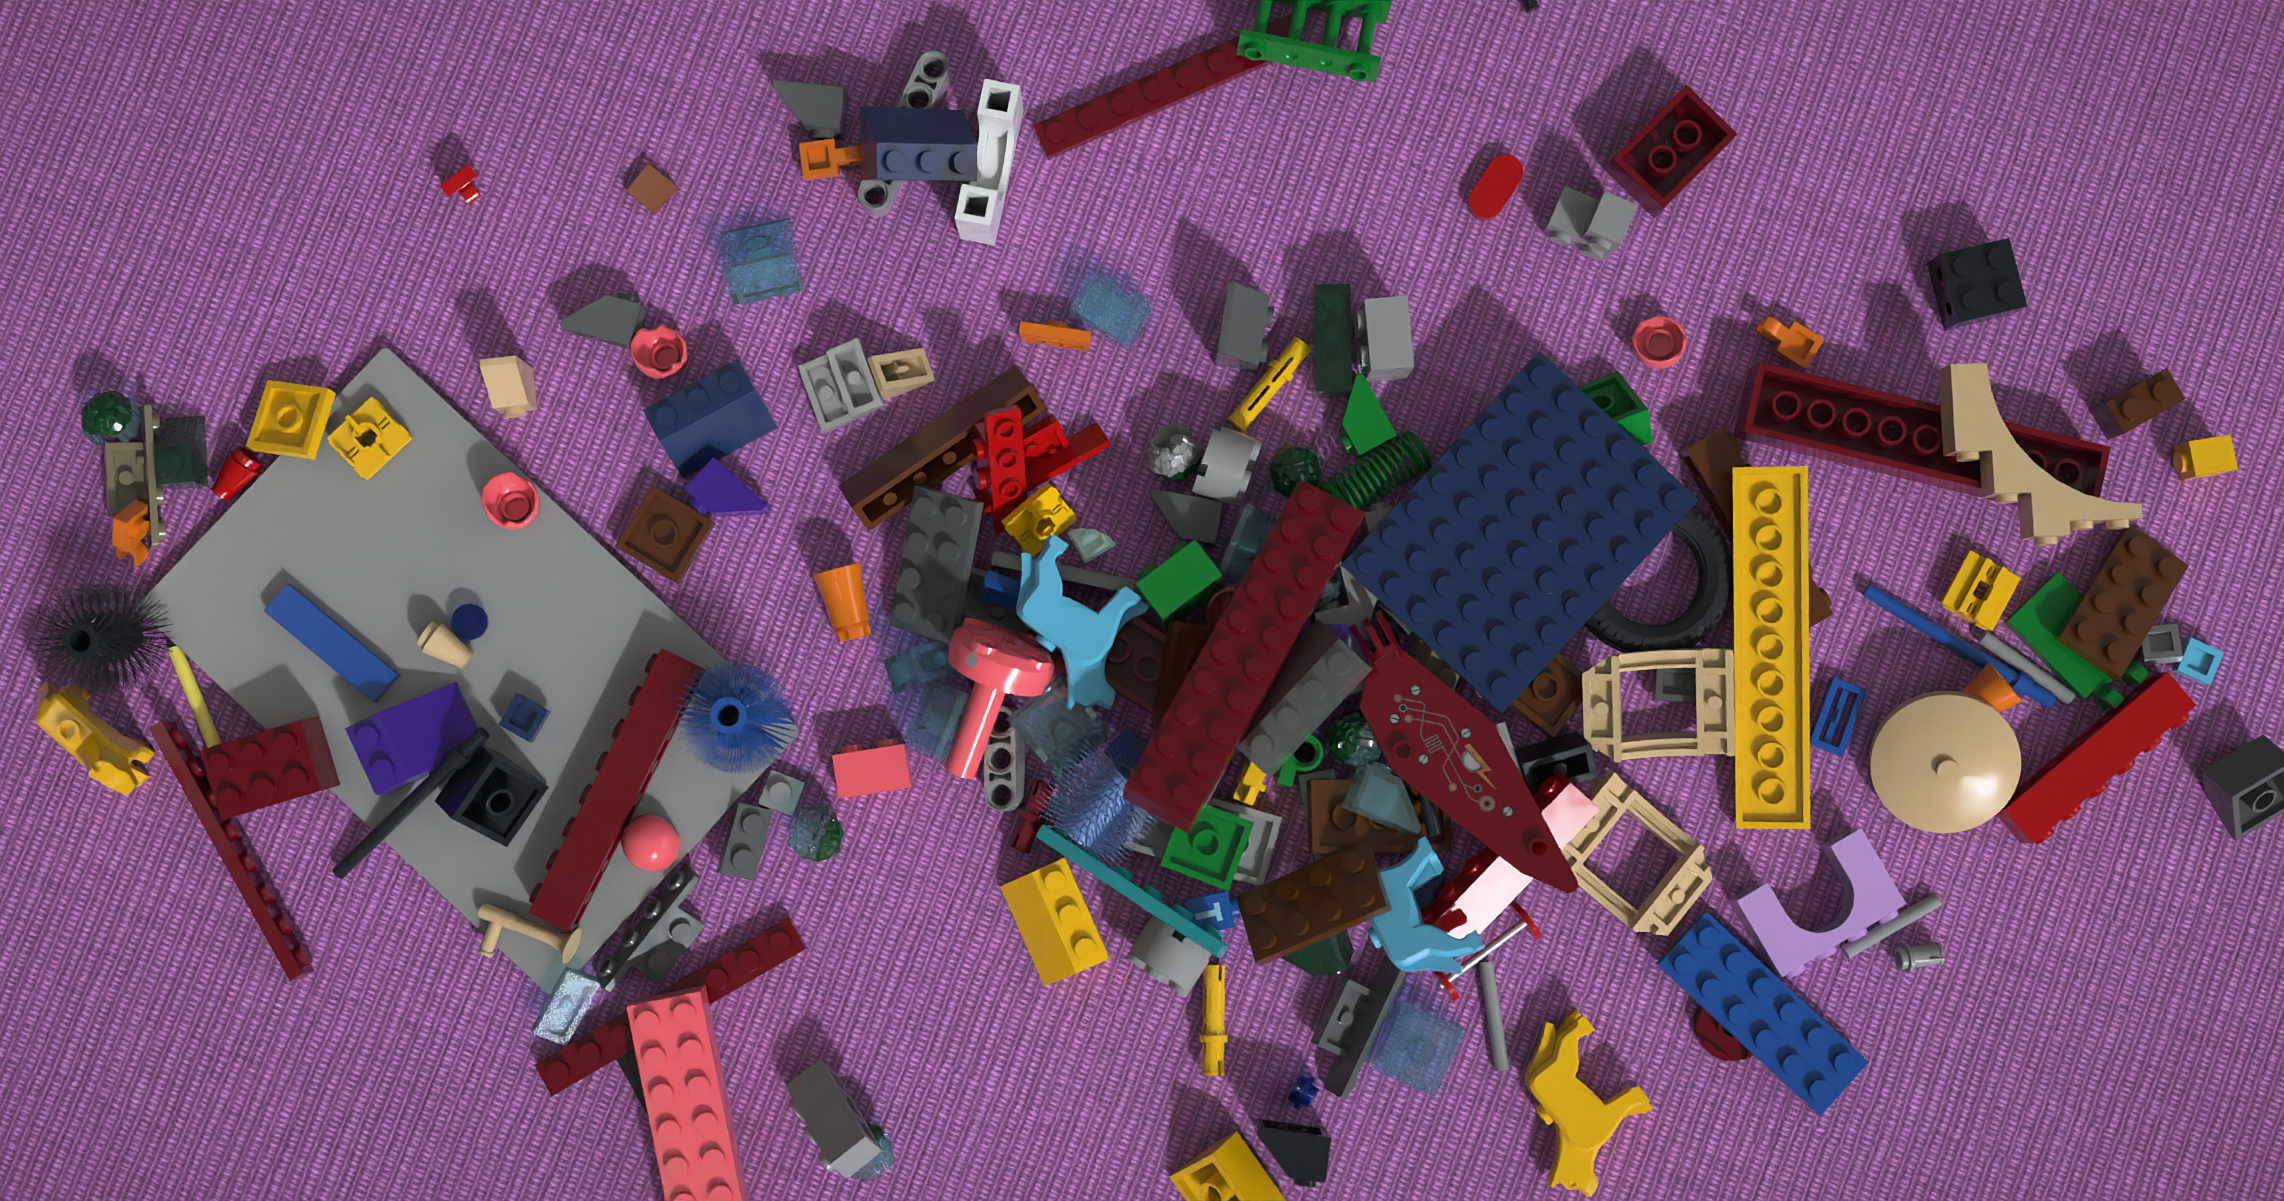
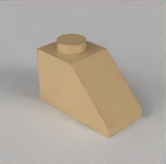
(509, 385)

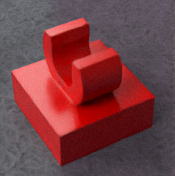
(461, 182)

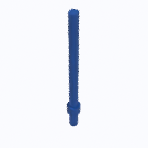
(2019, 681)

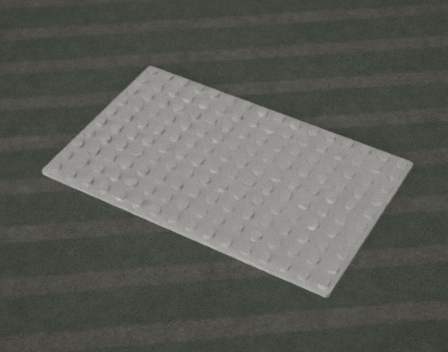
(409, 552)

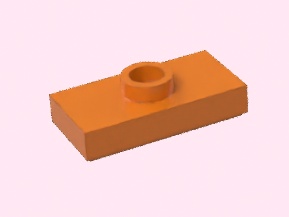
(1055, 334)

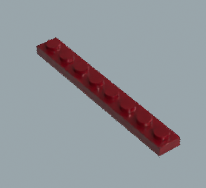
(1149, 95)
(239, 861)
(720, 978)

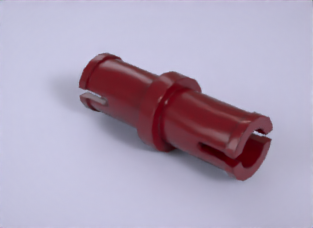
(1030, 817)

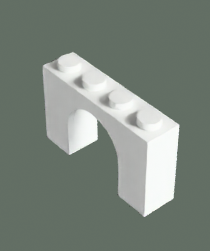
(999, 125)

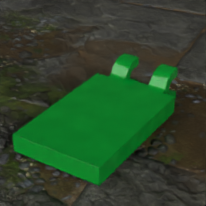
(2038, 623)

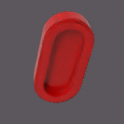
(1495, 187)

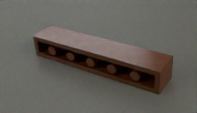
(934, 450)
(1711, 467)

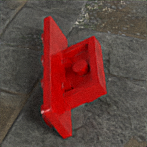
(1051, 453)
(1000, 461)

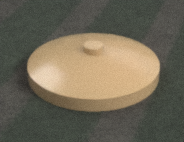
(1944, 762)

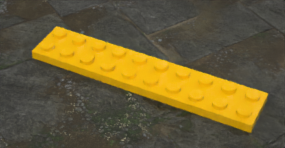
(1771, 647)

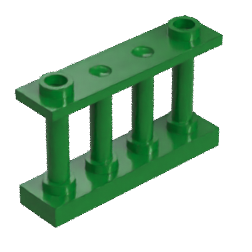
(1323, 57)

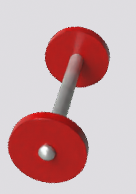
(1525, 921)

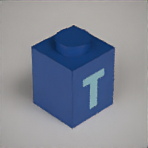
(1214, 909)

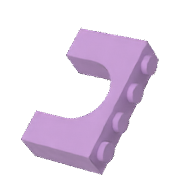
(1867, 899)

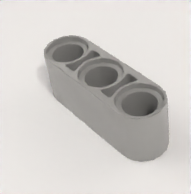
(1011, 776)

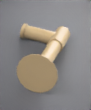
(564, 942)

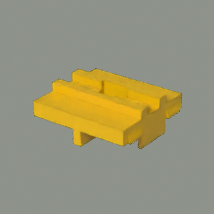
(389, 440)
(1038, 518)
(1999, 589)
(1249, 783)

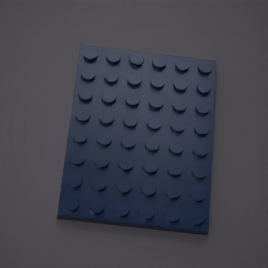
(1519, 532)

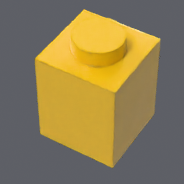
(2204, 457)

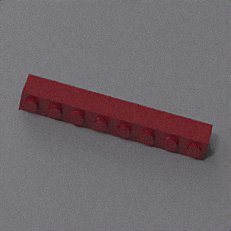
(615, 792)

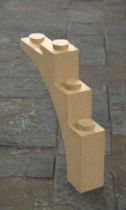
(2008, 474)

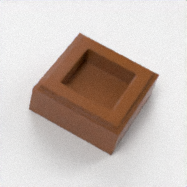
(651, 189)

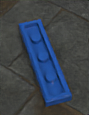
(331, 642)

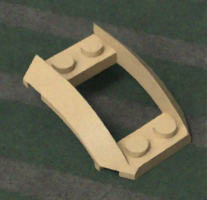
(1713, 705)
(1678, 887)

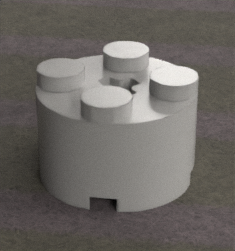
(1227, 465)
(1169, 956)

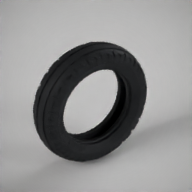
(1704, 612)

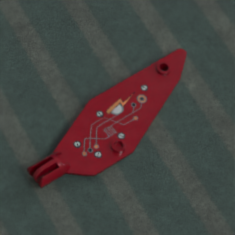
(1455, 758)

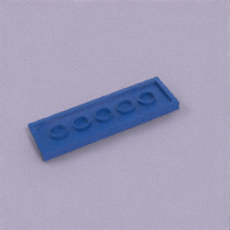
(1762, 1013)

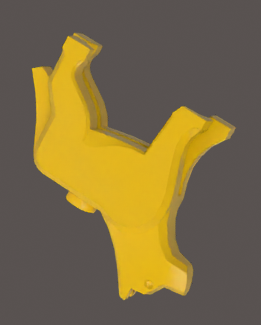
(90, 739)
(1578, 1114)

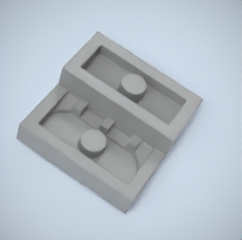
(841, 386)

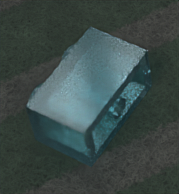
(1111, 310)

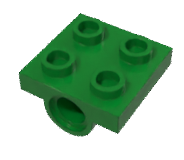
(1288, 770)

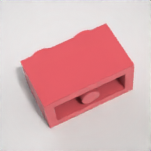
(872, 770)

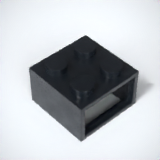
(1976, 284)

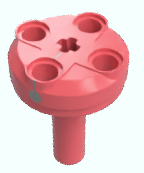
(999, 664)

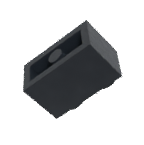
(1566, 753)

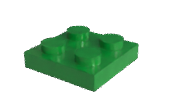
(1210, 849)

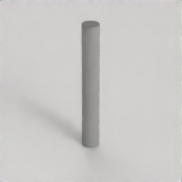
(2022, 664)
(1886, 929)
(1493, 1015)

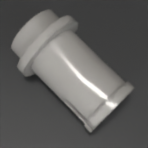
(1912, 957)

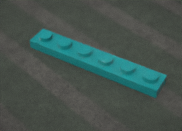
(1146, 897)

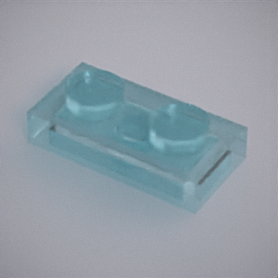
(566, 1005)

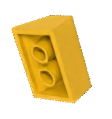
(1055, 921)
(1225, 1174)

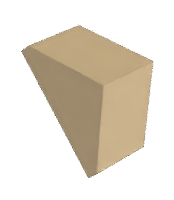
(900, 372)

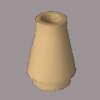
(444, 645)

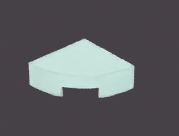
(1090, 543)

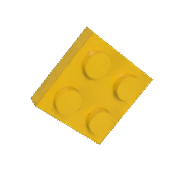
(291, 419)

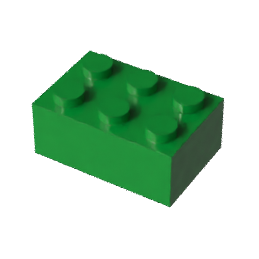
(1179, 583)

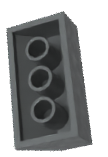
(1304, 694)

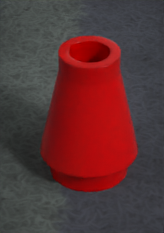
(236, 472)

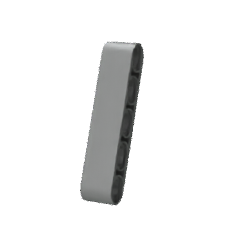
(918, 85)

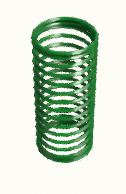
(1409, 451)

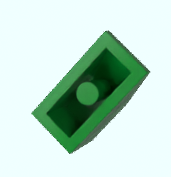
(1364, 421)

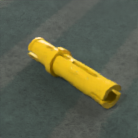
(1296, 352)
(1213, 1028)

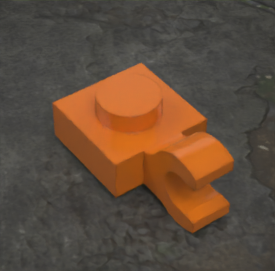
(822, 158)
(1794, 343)
(129, 529)

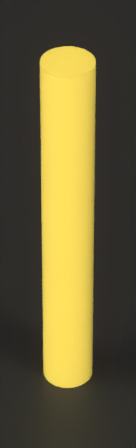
(194, 697)

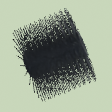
(103, 638)

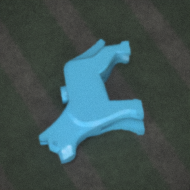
(1071, 627)
(1402, 930)

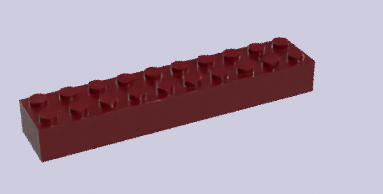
(1890, 433)
(1242, 657)

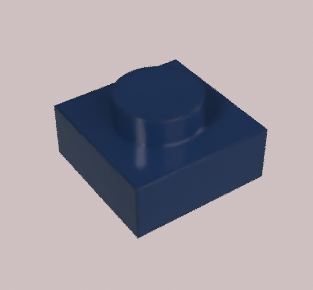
(524, 717)

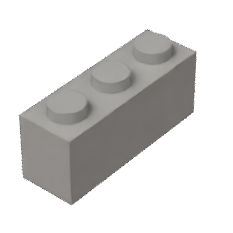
(832, 1120)

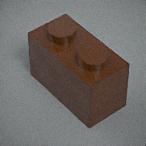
(2137, 404)

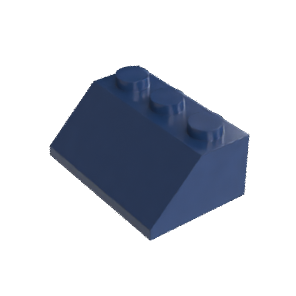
(917, 145)
(710, 418)

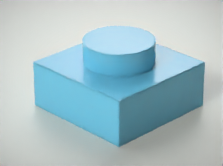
(2198, 661)

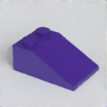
(411, 738)

